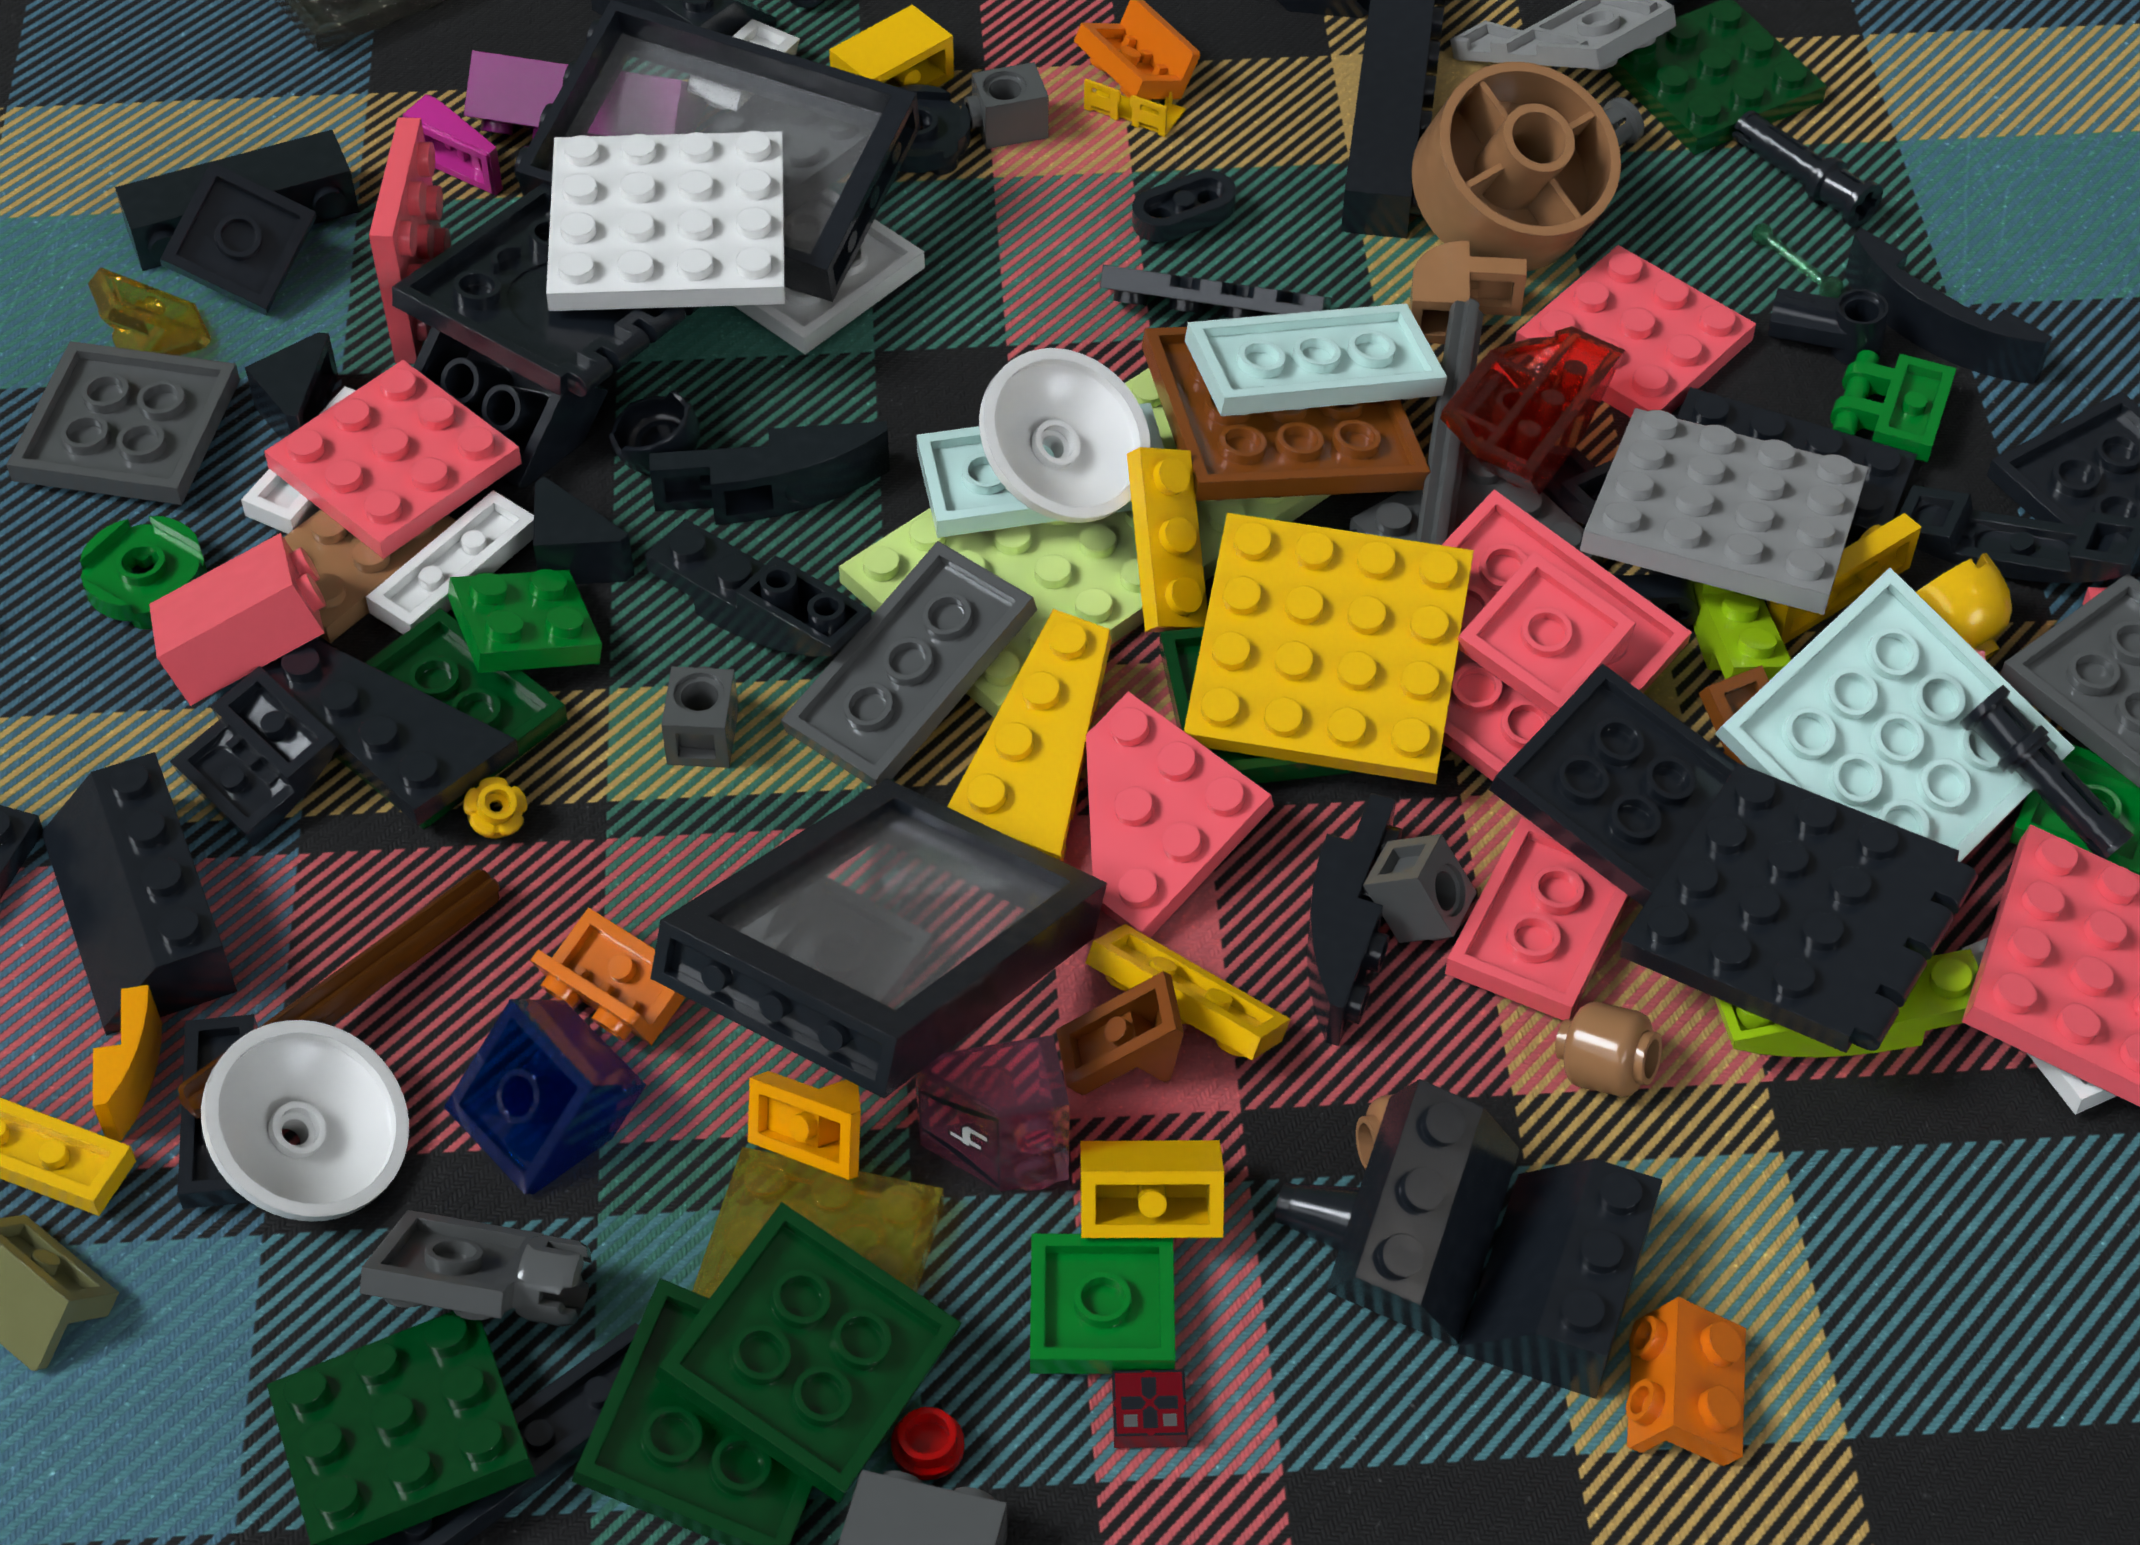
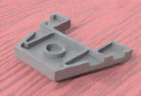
(1578, 36)

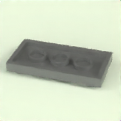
(909, 665)

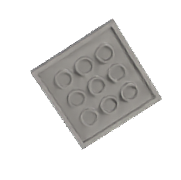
(1726, 510)

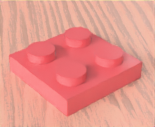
(1545, 634)

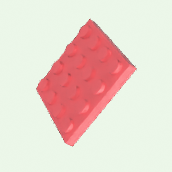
(1486, 716)
(2065, 964)

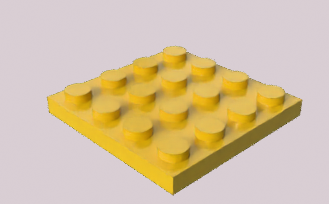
(1329, 648)

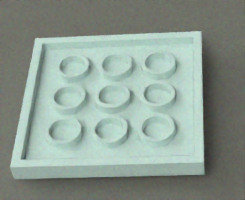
(1877, 719)

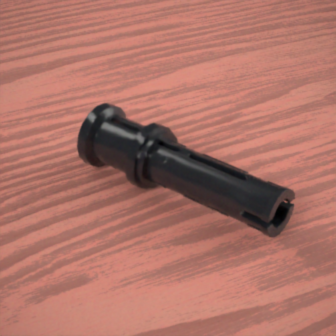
(1824, 178)
(2026, 751)

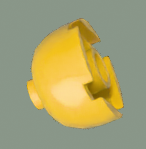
(1972, 602)

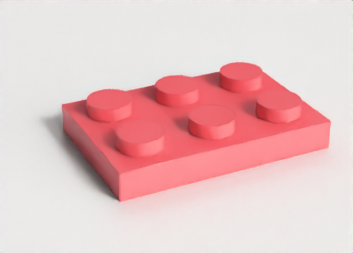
(1538, 925)

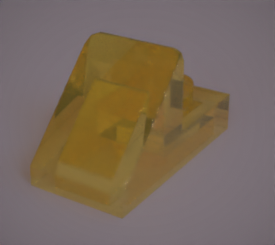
(147, 316)

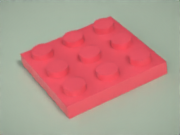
(407, 229)
(1665, 326)
(393, 458)

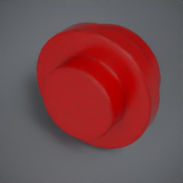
(927, 1443)

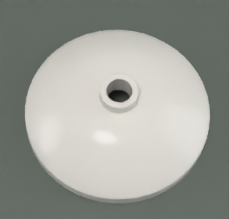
(1079, 414)
(325, 1091)

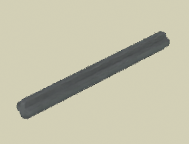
(1445, 450)

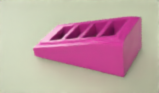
(457, 145)

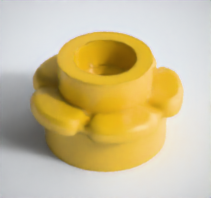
(491, 823)

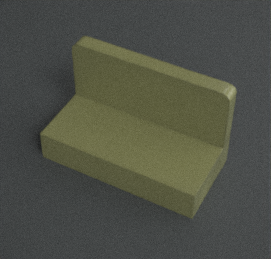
(43, 1291)

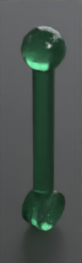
(1829, 285)

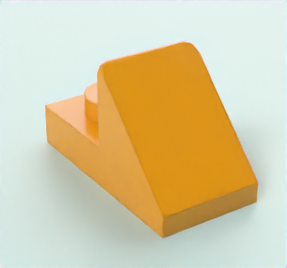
(807, 1122)

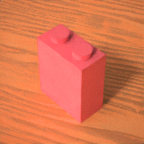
(237, 618)

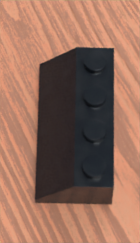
(135, 893)

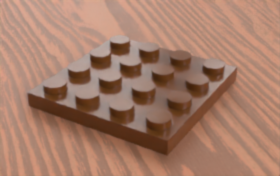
(1280, 451)

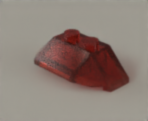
(1532, 404)

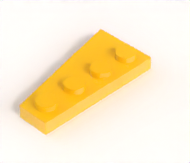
(1036, 745)

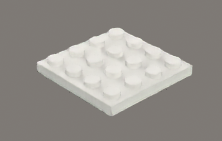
(666, 221)

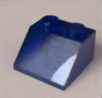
(543, 1092)

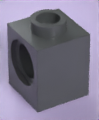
(1009, 105)
(700, 717)
(1420, 888)

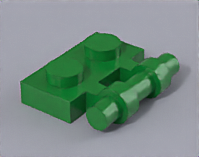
(1912, 404)

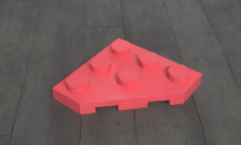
(1160, 813)

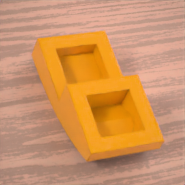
(127, 1070)

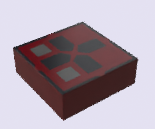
(1149, 1408)

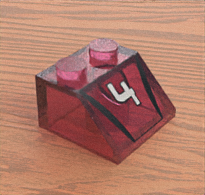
(998, 1113)

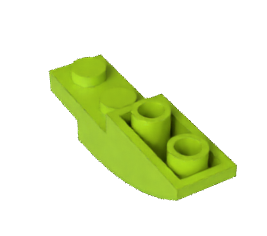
(1737, 632)
(1934, 1003)

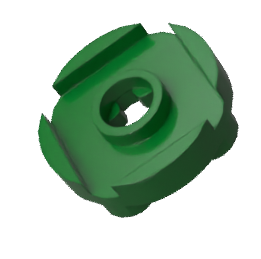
(119, 548)

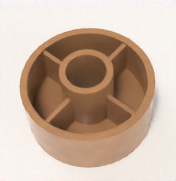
(1516, 164)

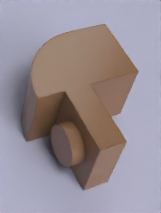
(1451, 275)

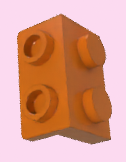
(1140, 53)
(611, 975)
(1687, 1382)

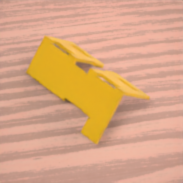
(1135, 109)

